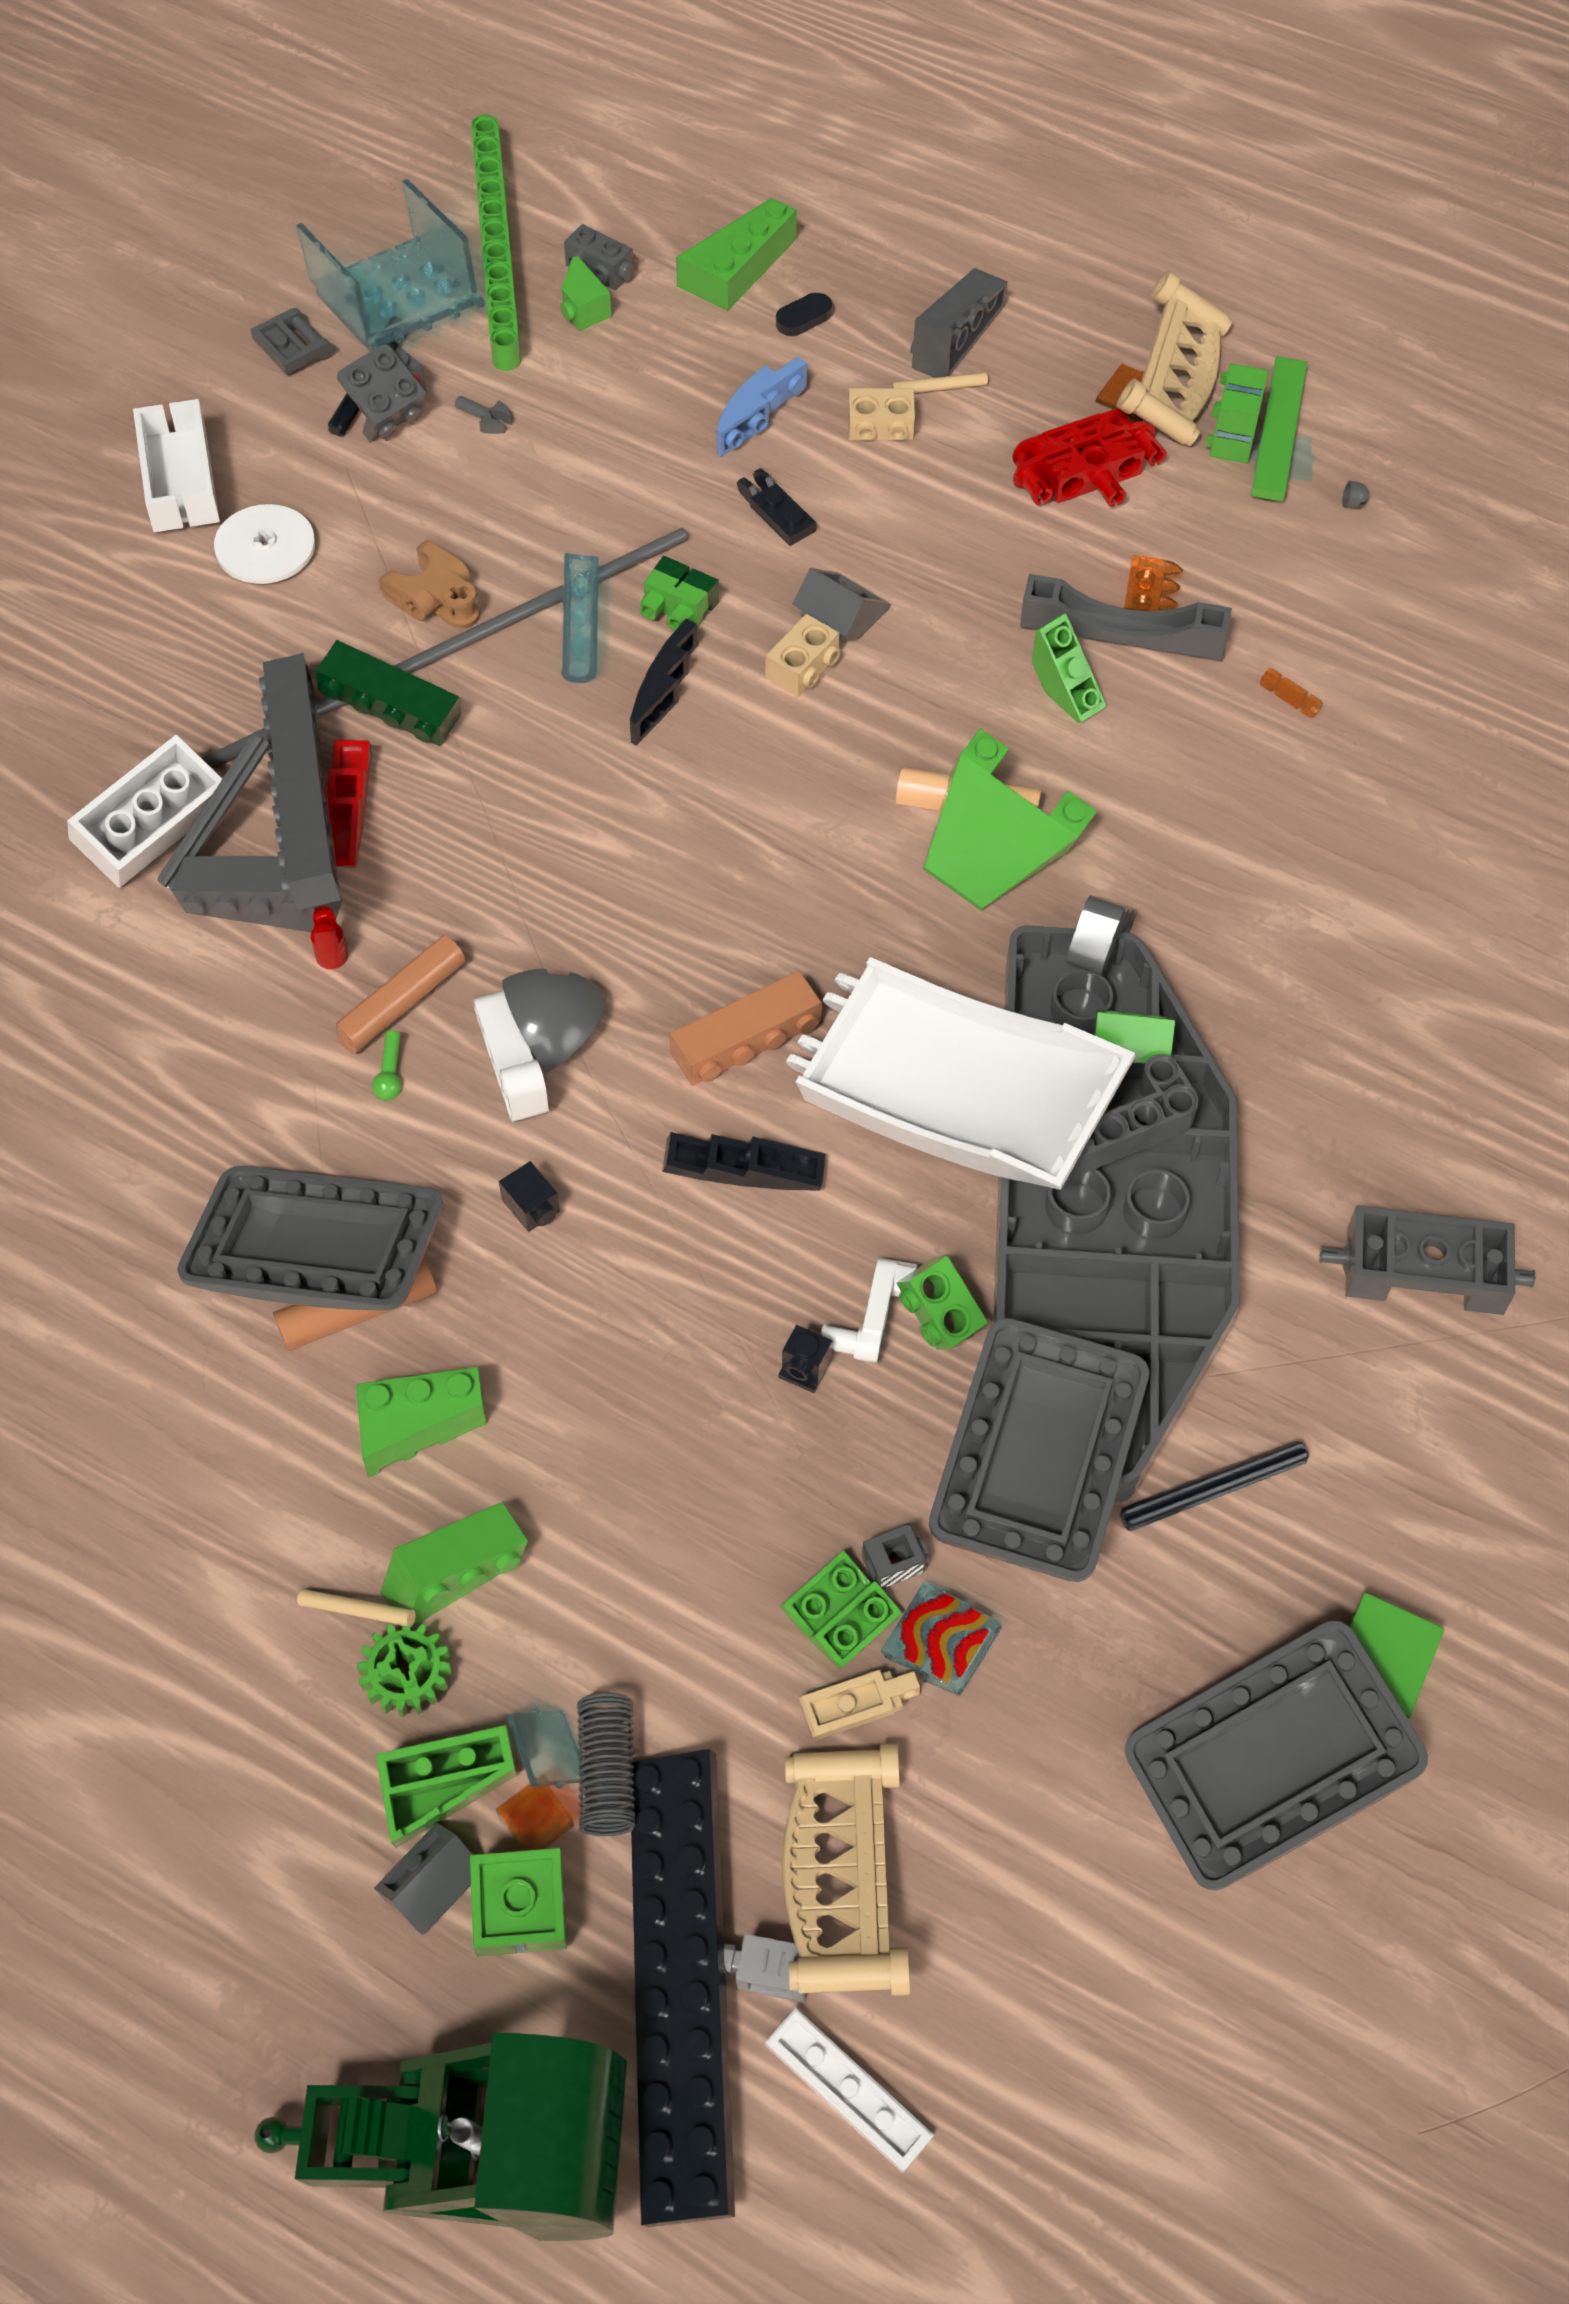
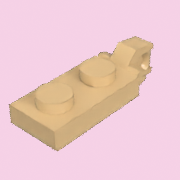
(856, 1702)

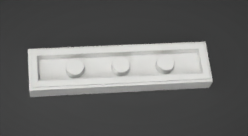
(849, 2090)

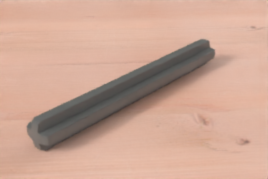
(216, 807)

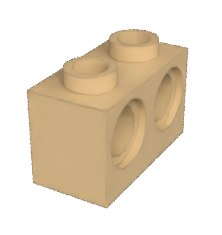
(881, 413)
(802, 655)

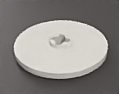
(241, 549)

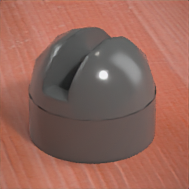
(1355, 495)

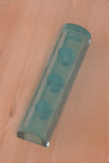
(579, 618)

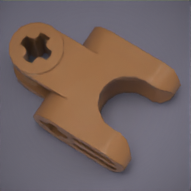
(437, 590)

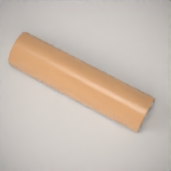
(928, 789)

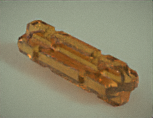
(1291, 693)

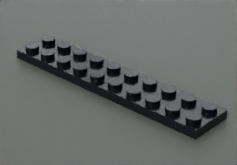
(680, 1993)

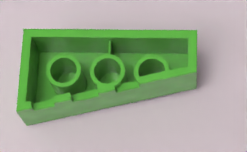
(738, 254)

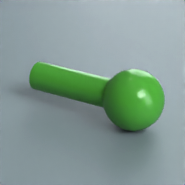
(387, 1084)

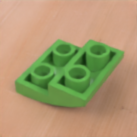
(840, 1609)

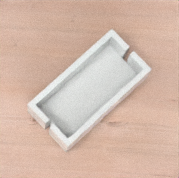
(176, 466)

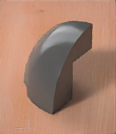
(553, 1012)

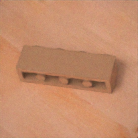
(745, 1028)

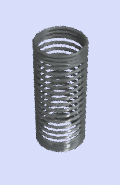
(611, 1818)

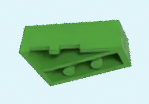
(415, 1413)
(453, 1561)

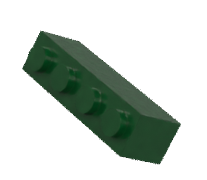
(388, 693)

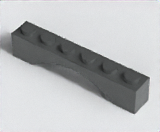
(1187, 630)

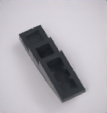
(660, 686)
(745, 1164)

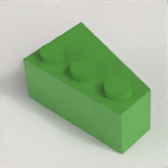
(440, 1778)

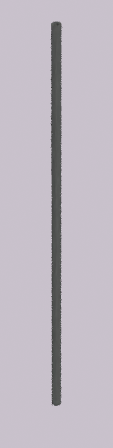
(478, 632)

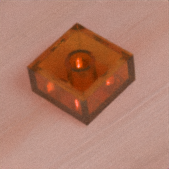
(535, 1817)

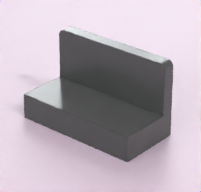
(428, 1878)

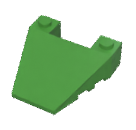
(990, 834)

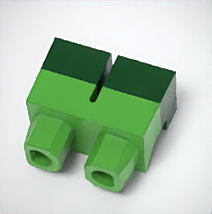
(678, 593)

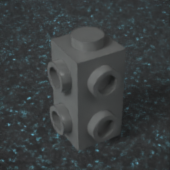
(602, 255)

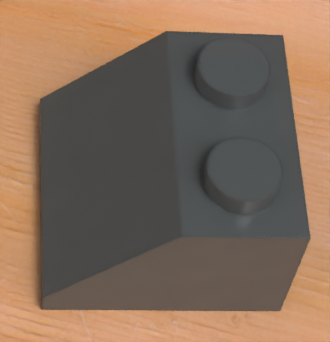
(839, 603)

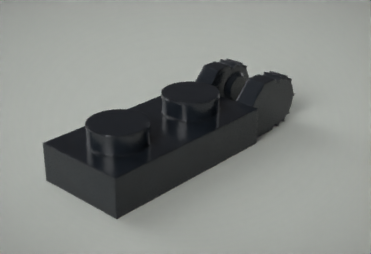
(777, 508)

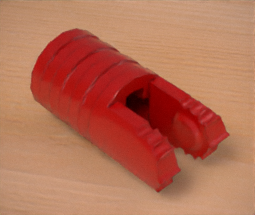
(328, 939)

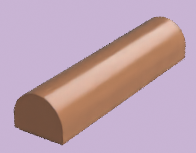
(399, 994)
(307, 1323)

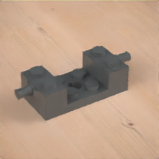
(1388, 1252)

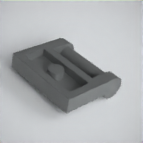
(285, 347)

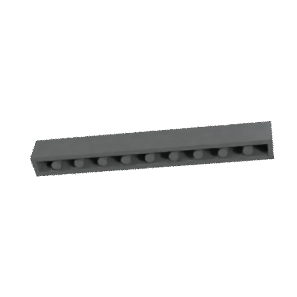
(298, 784)

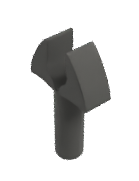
(490, 416)

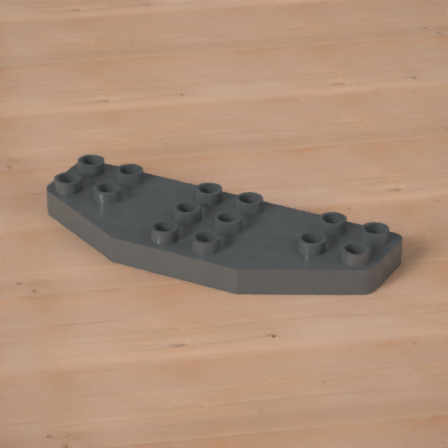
(1145, 1243)

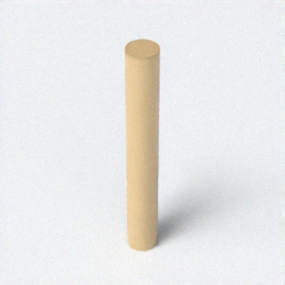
(944, 383)
(356, 1607)

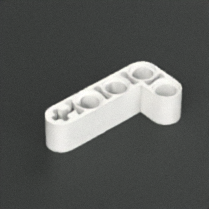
(511, 1058)

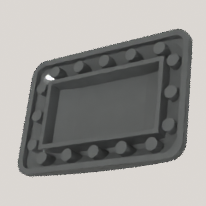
(311, 1239)
(1039, 1450)
(1275, 1755)

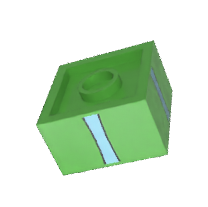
(1237, 413)
(518, 1902)

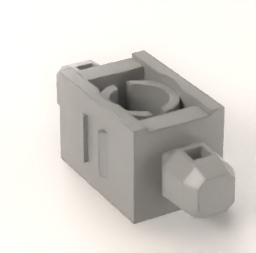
(763, 1966)

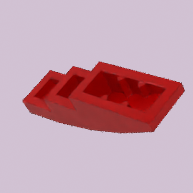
(348, 797)

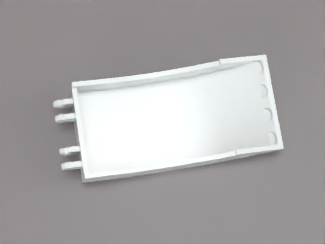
(960, 1076)

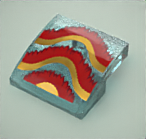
(941, 1639)

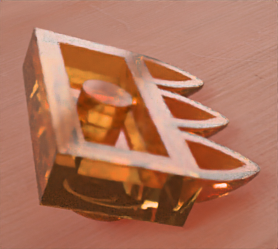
(1151, 583)

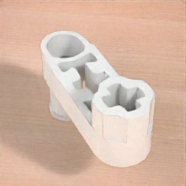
(867, 1341)

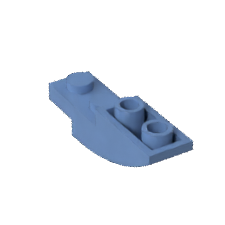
(750, 405)

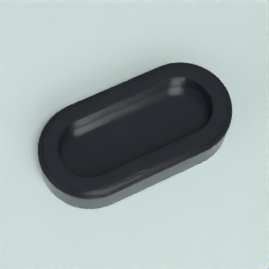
(803, 314)

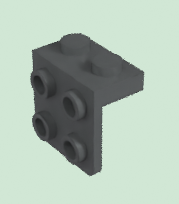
(382, 391)

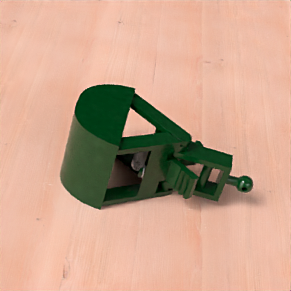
(542, 2148)

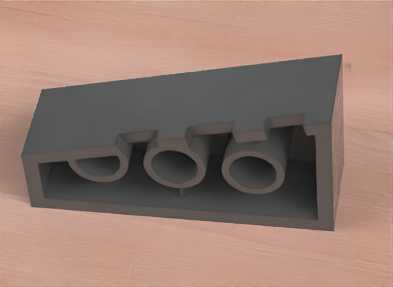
(240, 891)

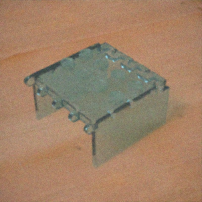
(402, 287)

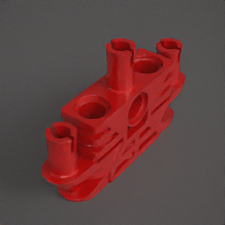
(1086, 458)

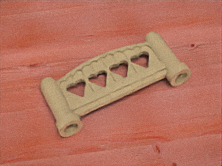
(1149, 397)
(864, 1957)

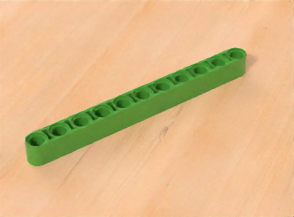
(495, 243)

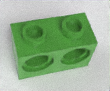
(948, 1296)

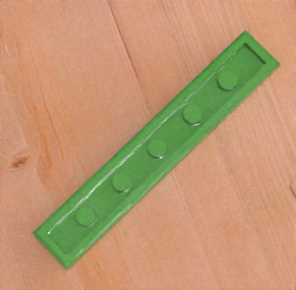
(1279, 429)

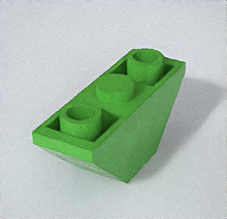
(1065, 670)

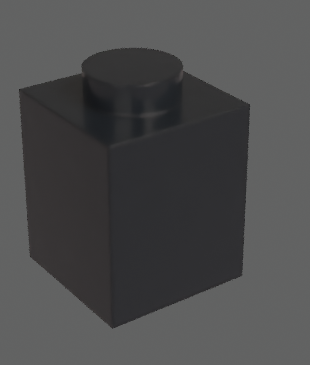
(529, 1196)

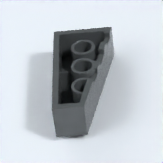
(956, 323)

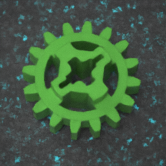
(387, 1675)

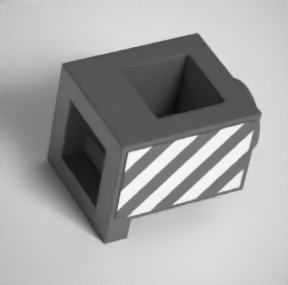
(895, 1543)

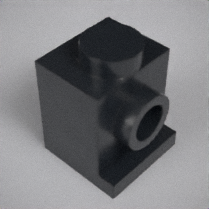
(805, 1358)

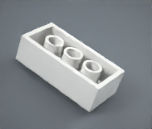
(144, 811)

